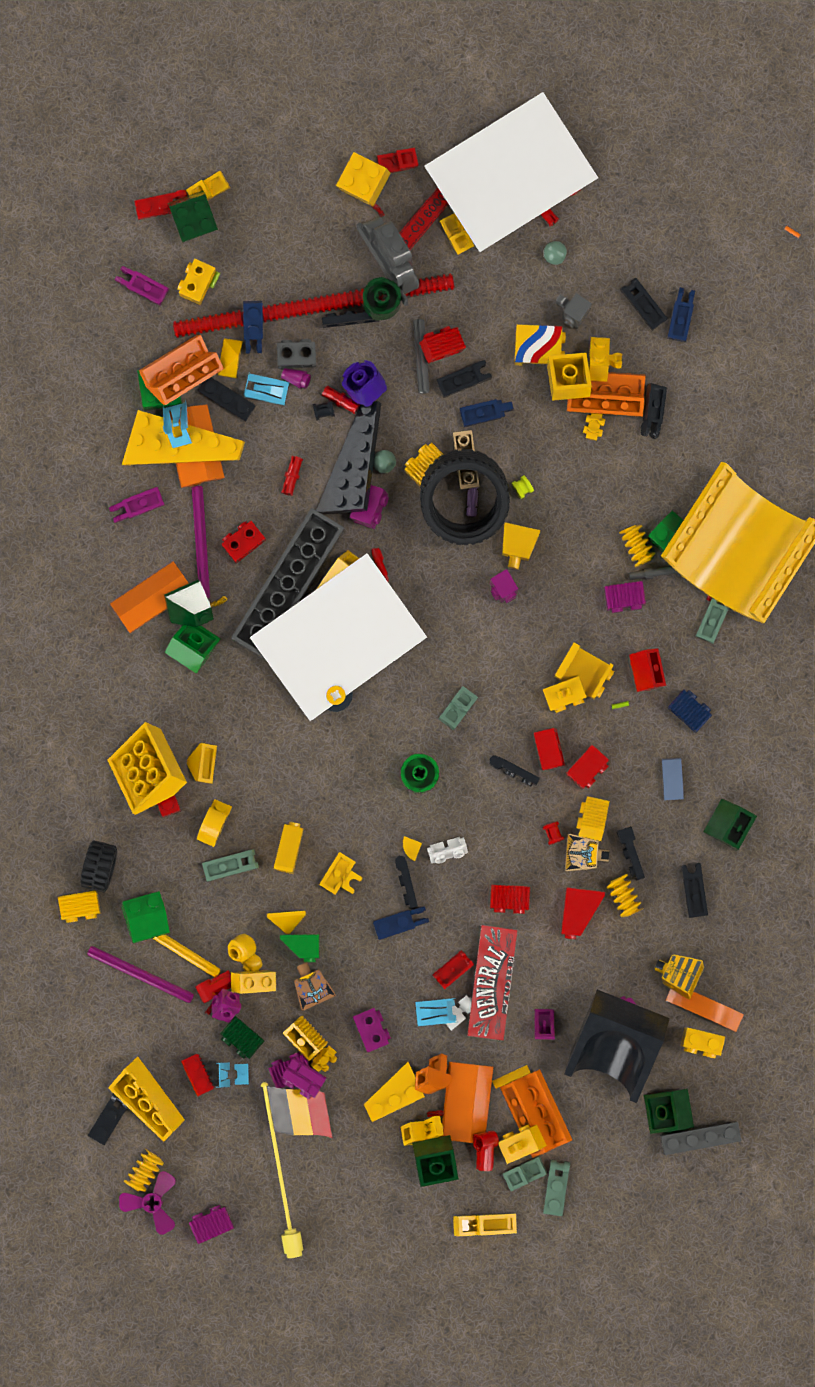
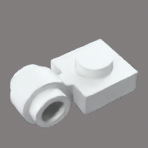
(465, 1005)

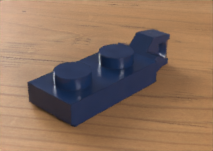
(484, 412)

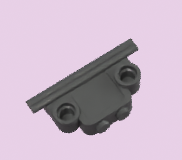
(390, 254)

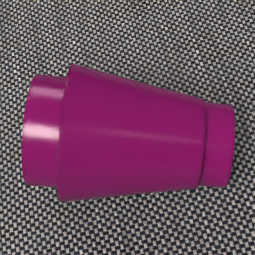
(296, 377)

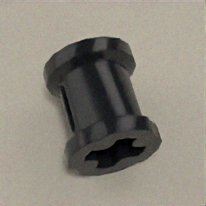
(323, 410)

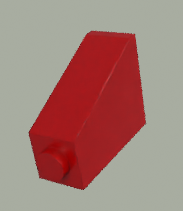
(578, 910)

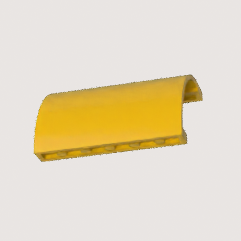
(739, 546)

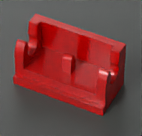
(549, 749)
(453, 969)

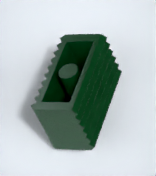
(242, 1038)

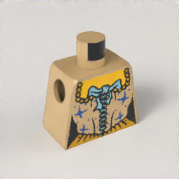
(583, 853)

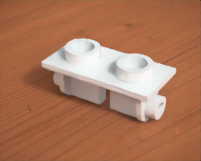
(456, 848)

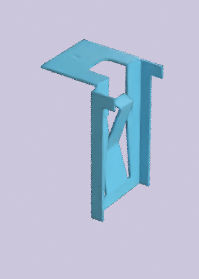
(277, 391)
(175, 411)
(425, 1013)
(242, 1074)

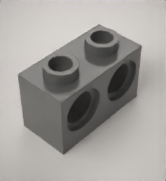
(296, 359)

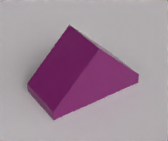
(544, 1024)

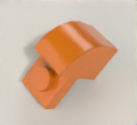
(434, 1076)

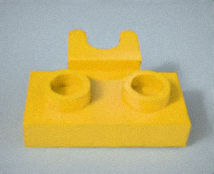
(340, 875)

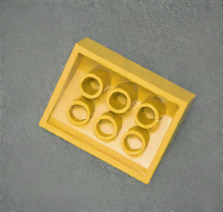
(146, 769)

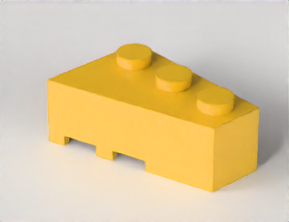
(394, 1094)

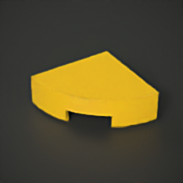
(411, 847)

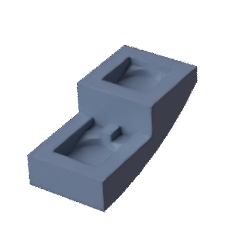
(672, 779)

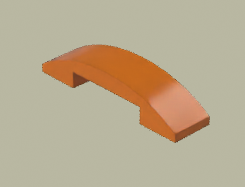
(708, 1009)

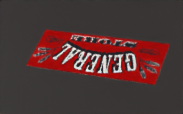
(492, 982)

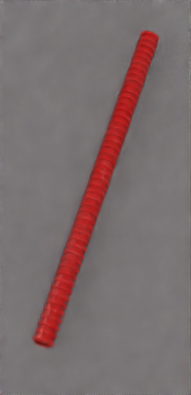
(301, 307)

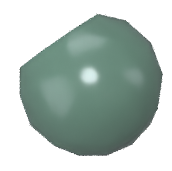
(555, 252)
(384, 461)

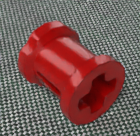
(553, 833)

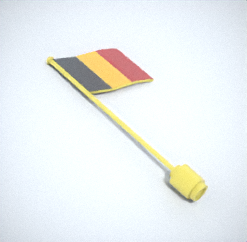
(294, 1115)

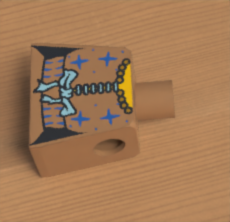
(312, 987)

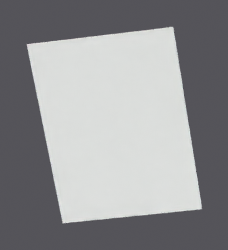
(511, 172)
(338, 636)

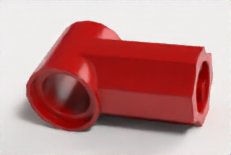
(212, 987)
(485, 1145)

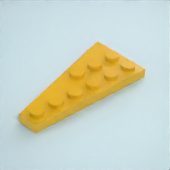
(152, 446)

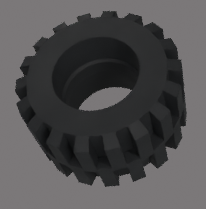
(98, 866)

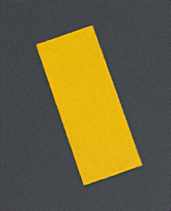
(511, 1076)

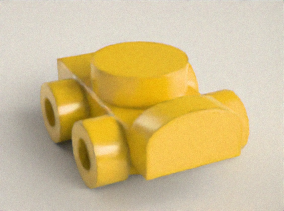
(592, 430)
(322, 1058)

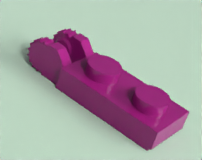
(143, 286)
(138, 504)

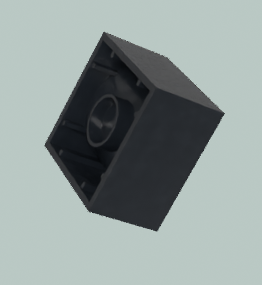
(618, 1041)

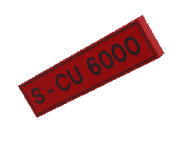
(424, 218)

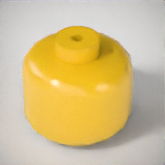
(252, 964)

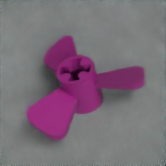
(162, 1220)

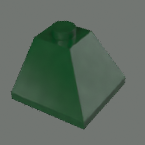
(189, 605)

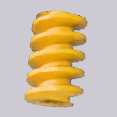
(638, 545)
(624, 896)
(144, 1172)

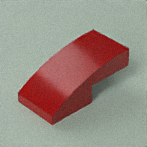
(399, 161)

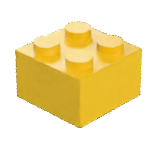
(363, 179)
(569, 376)

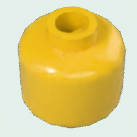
(241, 948)

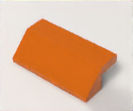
(180, 370)
(618, 396)
(198, 472)
(148, 598)
(467, 1101)
(534, 1105)

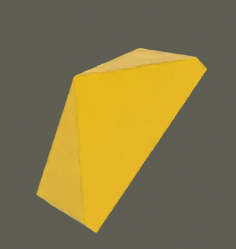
(230, 357)
(202, 763)
(287, 920)

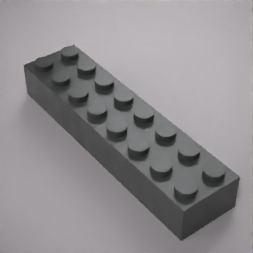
(290, 576)

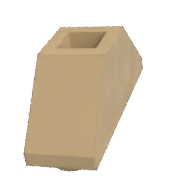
(466, 477)

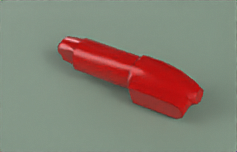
(378, 560)

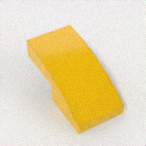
(211, 186)
(456, 233)

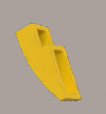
(484, 1224)

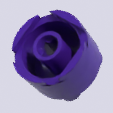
(363, 383)

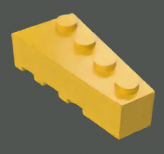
(147, 1099)

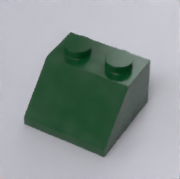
(669, 1111)

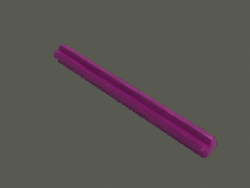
(200, 538)
(140, 974)

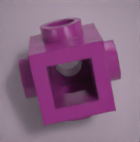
(225, 1005)

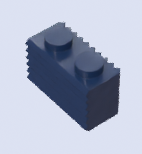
(690, 711)

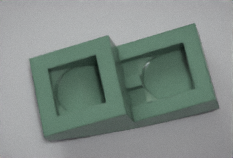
(458, 708)
(525, 1173)

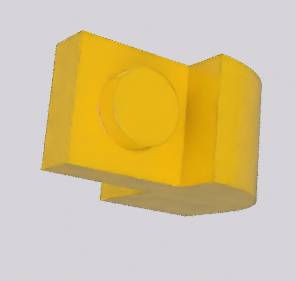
(214, 822)
(422, 1130)

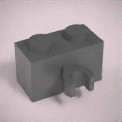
(575, 310)

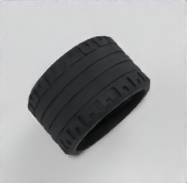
(464, 533)

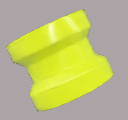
(522, 487)

